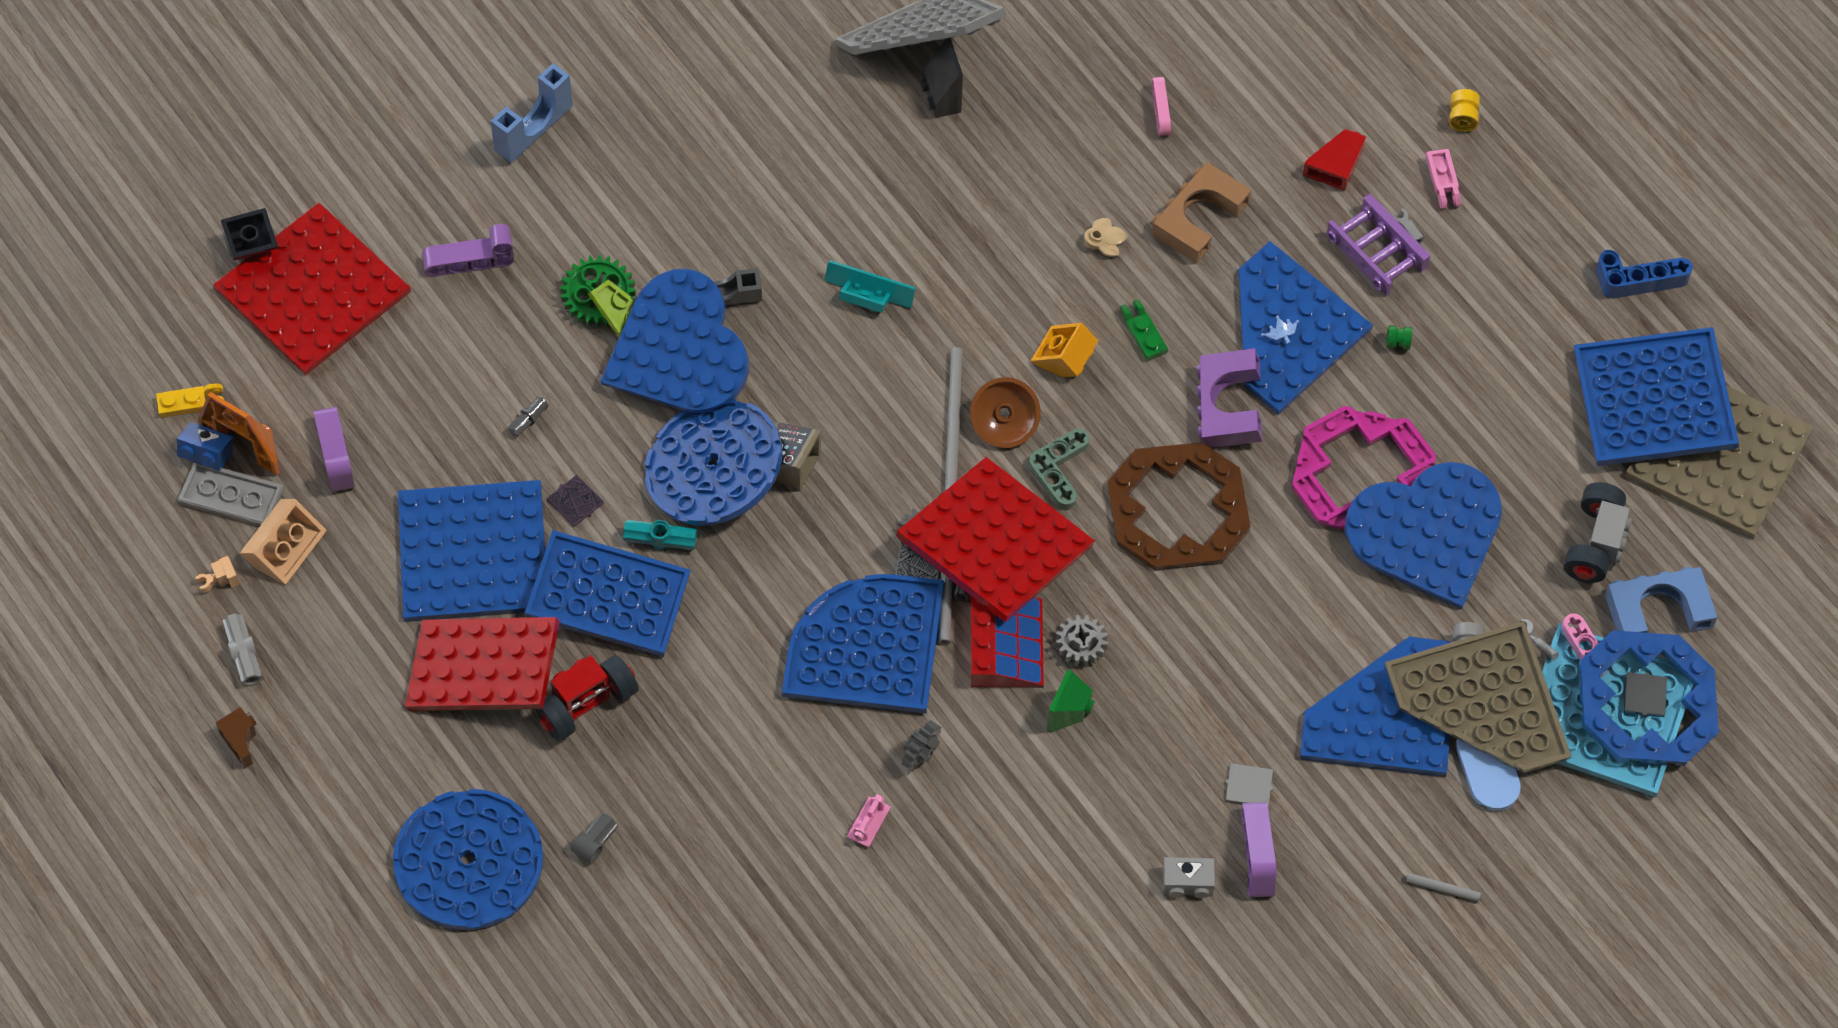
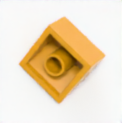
(1065, 349)

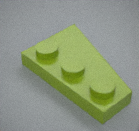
(613, 305)

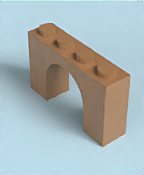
(1206, 185)

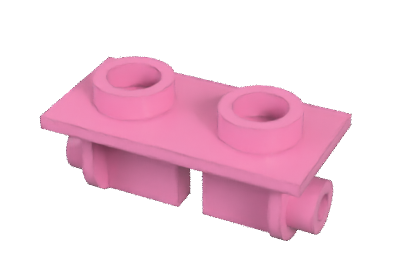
(869, 820)

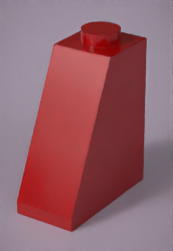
(1336, 159)

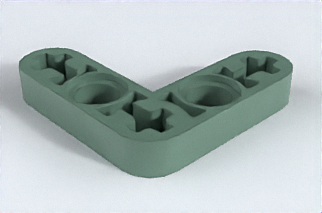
(1052, 462)

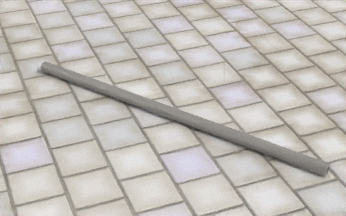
(951, 478)

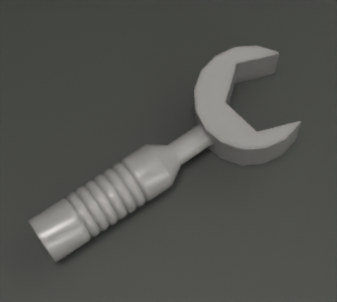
(1539, 643)

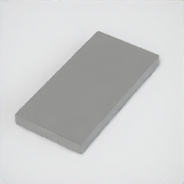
(230, 494)

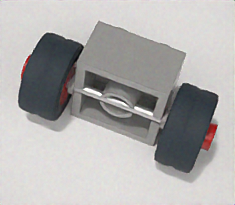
(1608, 537)

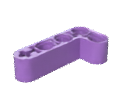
(471, 254)
(334, 449)
(1259, 849)

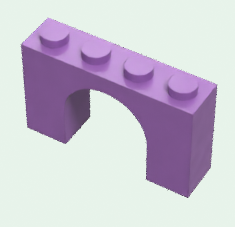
(1217, 373)

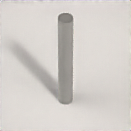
(1443, 887)

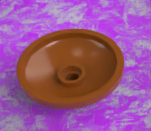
(1022, 408)

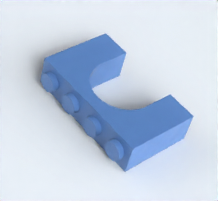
(513, 134)
(1684, 586)

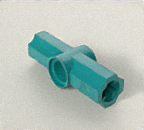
(674, 535)

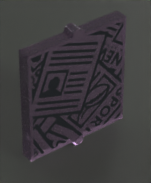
(575, 500)

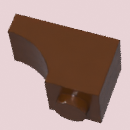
(237, 731)

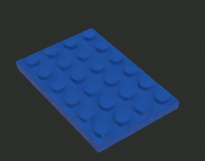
(608, 593)

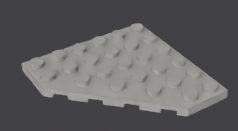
(921, 23)

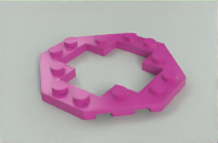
(1372, 427)

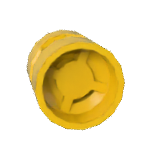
(1465, 110)

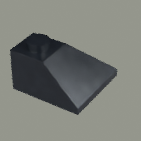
(248, 234)

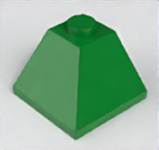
(1070, 703)

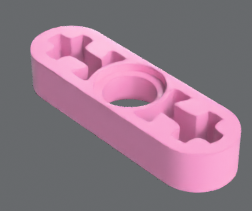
(1161, 106)
(1584, 635)

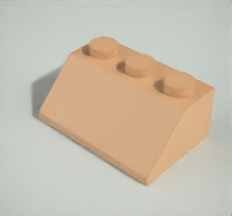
(283, 540)

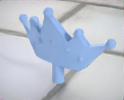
(1281, 331)

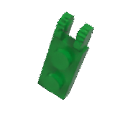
(1144, 331)

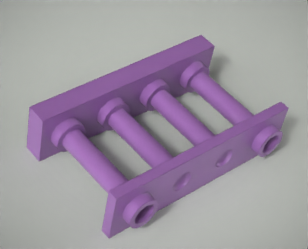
(1388, 227)

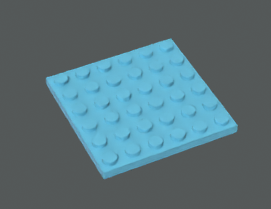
(1587, 754)

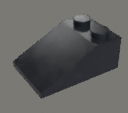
(943, 81)

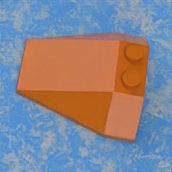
(223, 416)

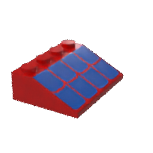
(1007, 651)

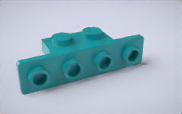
(868, 288)

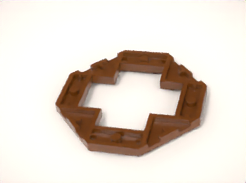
(1186, 550)

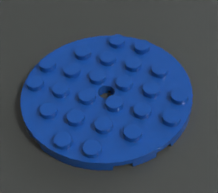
(711, 494)
(477, 893)

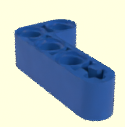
(1673, 274)

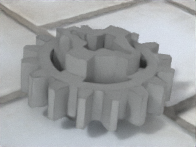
(1073, 646)

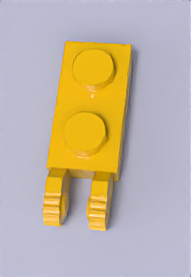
(185, 400)

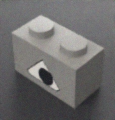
(1188, 877)

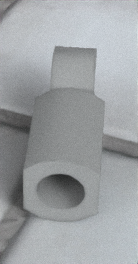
(1409, 226)

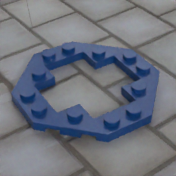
(1645, 648)

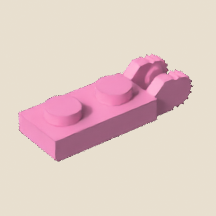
(1443, 176)

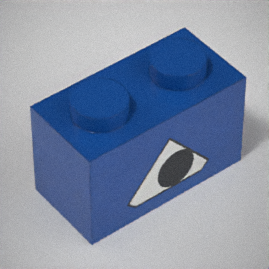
(205, 446)

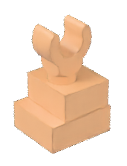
(223, 574)

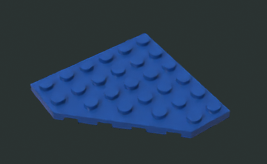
(1326, 328)
(1365, 727)

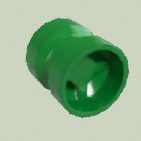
(1399, 337)

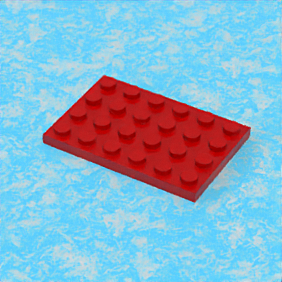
(482, 664)

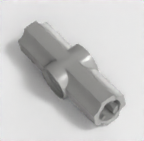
(242, 649)

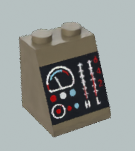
(799, 453)

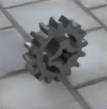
(921, 745)

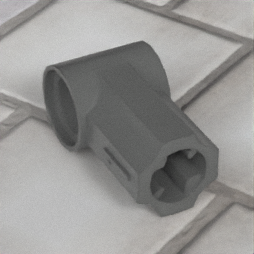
(590, 844)

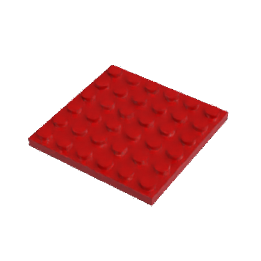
(312, 289)
(995, 539)

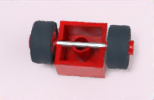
(582, 690)

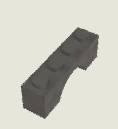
(741, 287)

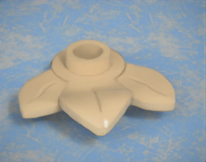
(1104, 237)

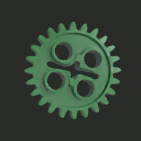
(577, 285)

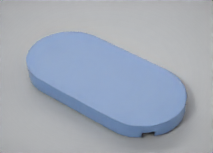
(1489, 780)

